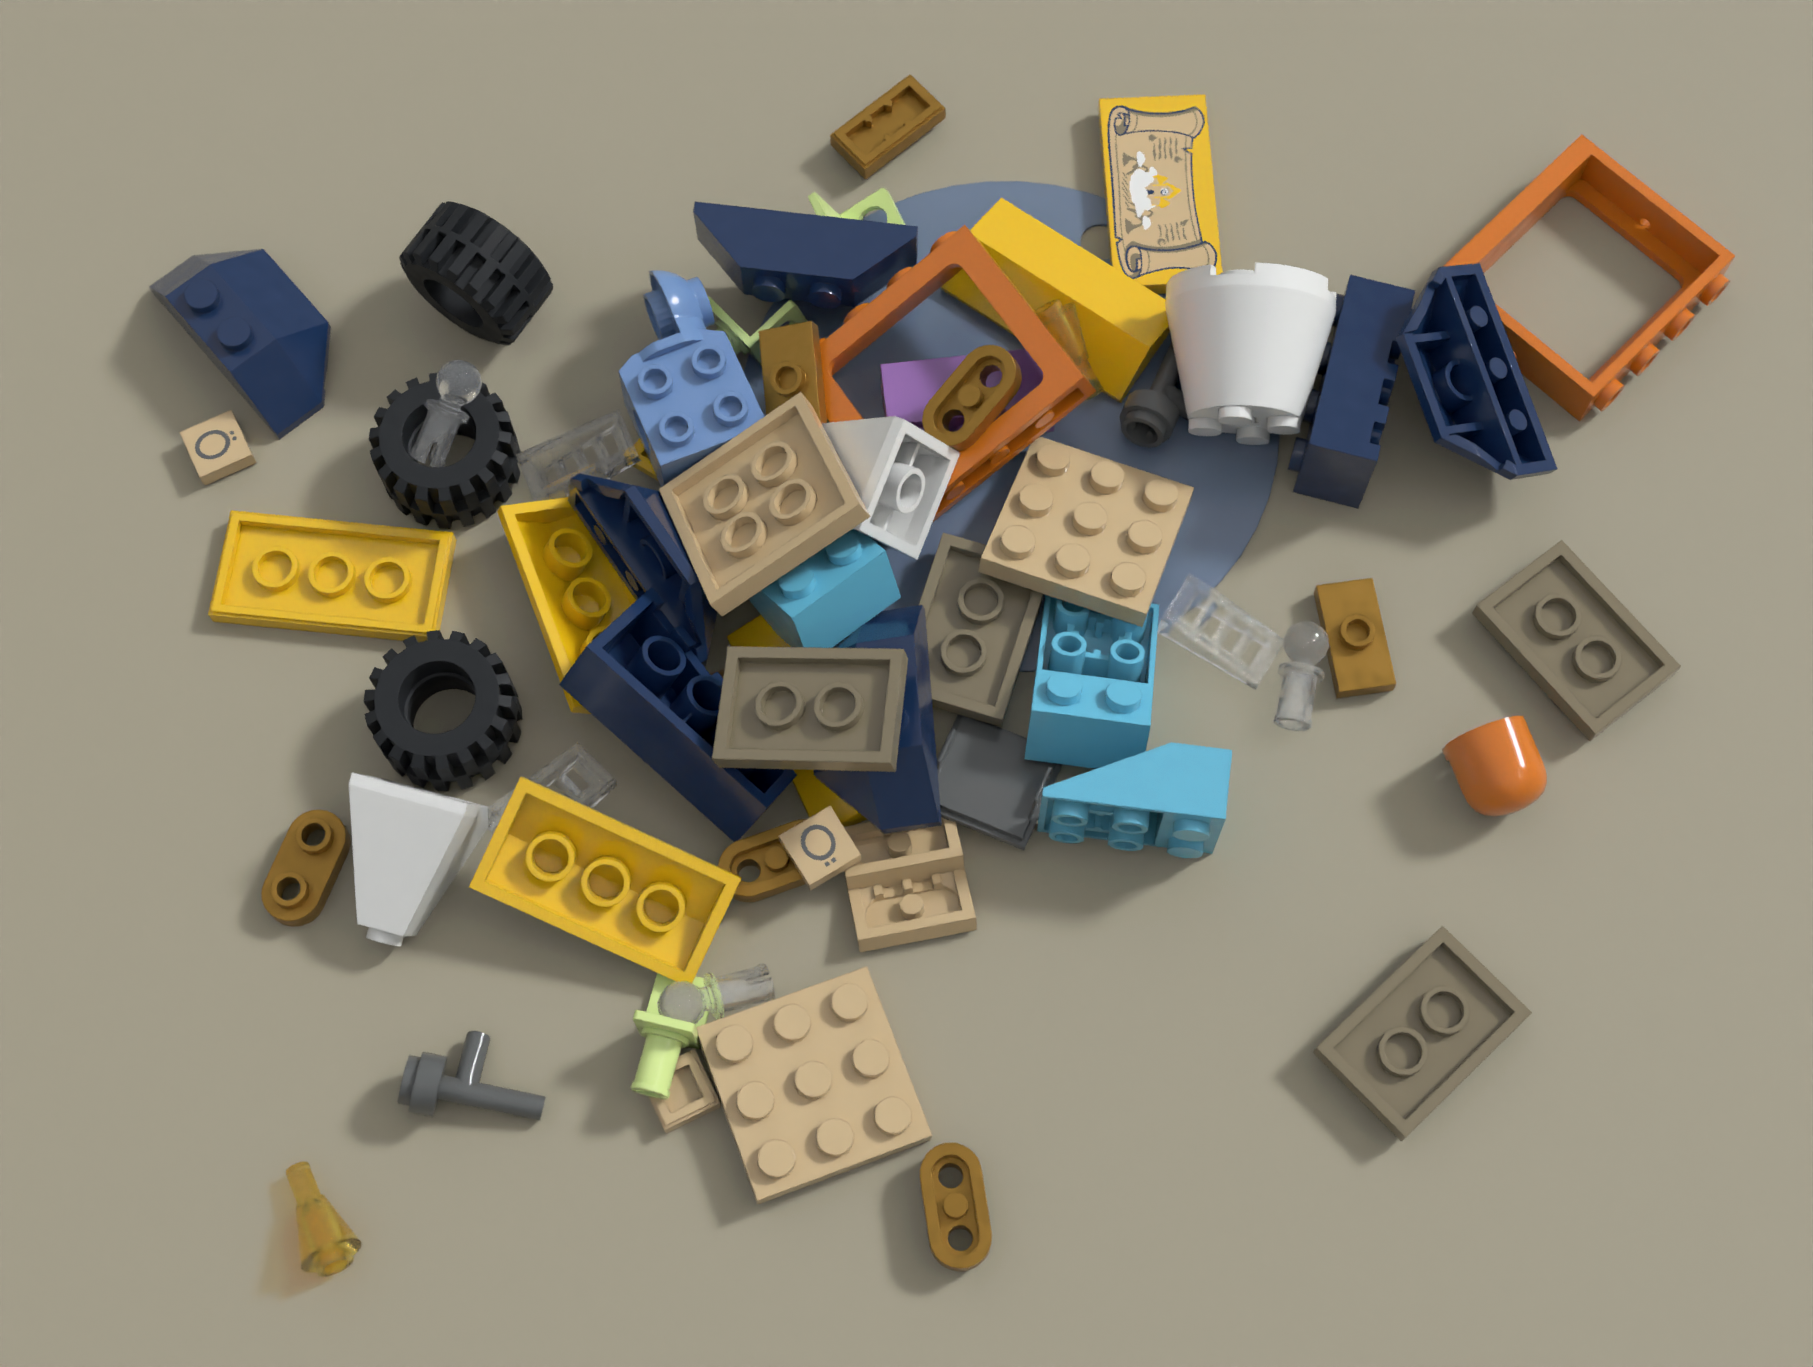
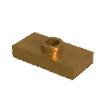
(887, 126)
(792, 366)
(1357, 638)

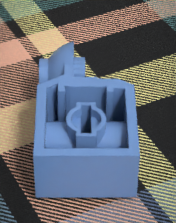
(688, 385)

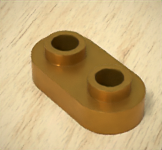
(968, 396)
(769, 856)
(310, 866)
(955, 1207)

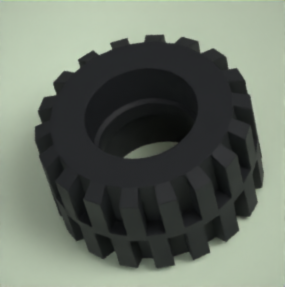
(476, 273)
(451, 490)
(422, 672)

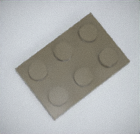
(974, 632)
(1576, 640)
(811, 708)
(1422, 1033)

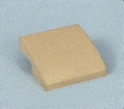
(908, 886)

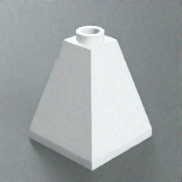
(897, 476)
(406, 852)

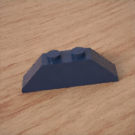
(804, 254)
(254, 331)
(1471, 376)
(645, 550)
(911, 794)

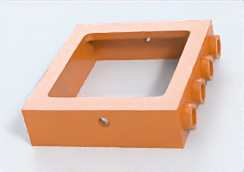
(1640, 218)
(1055, 397)

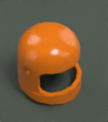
(1498, 766)

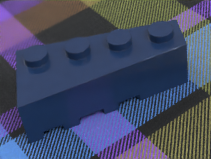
(1353, 393)
(666, 708)

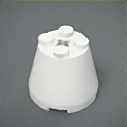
(1248, 346)

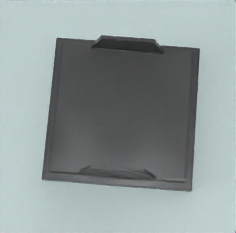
(990, 783)

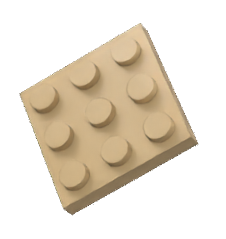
(762, 504)
(1086, 530)
(813, 1084)

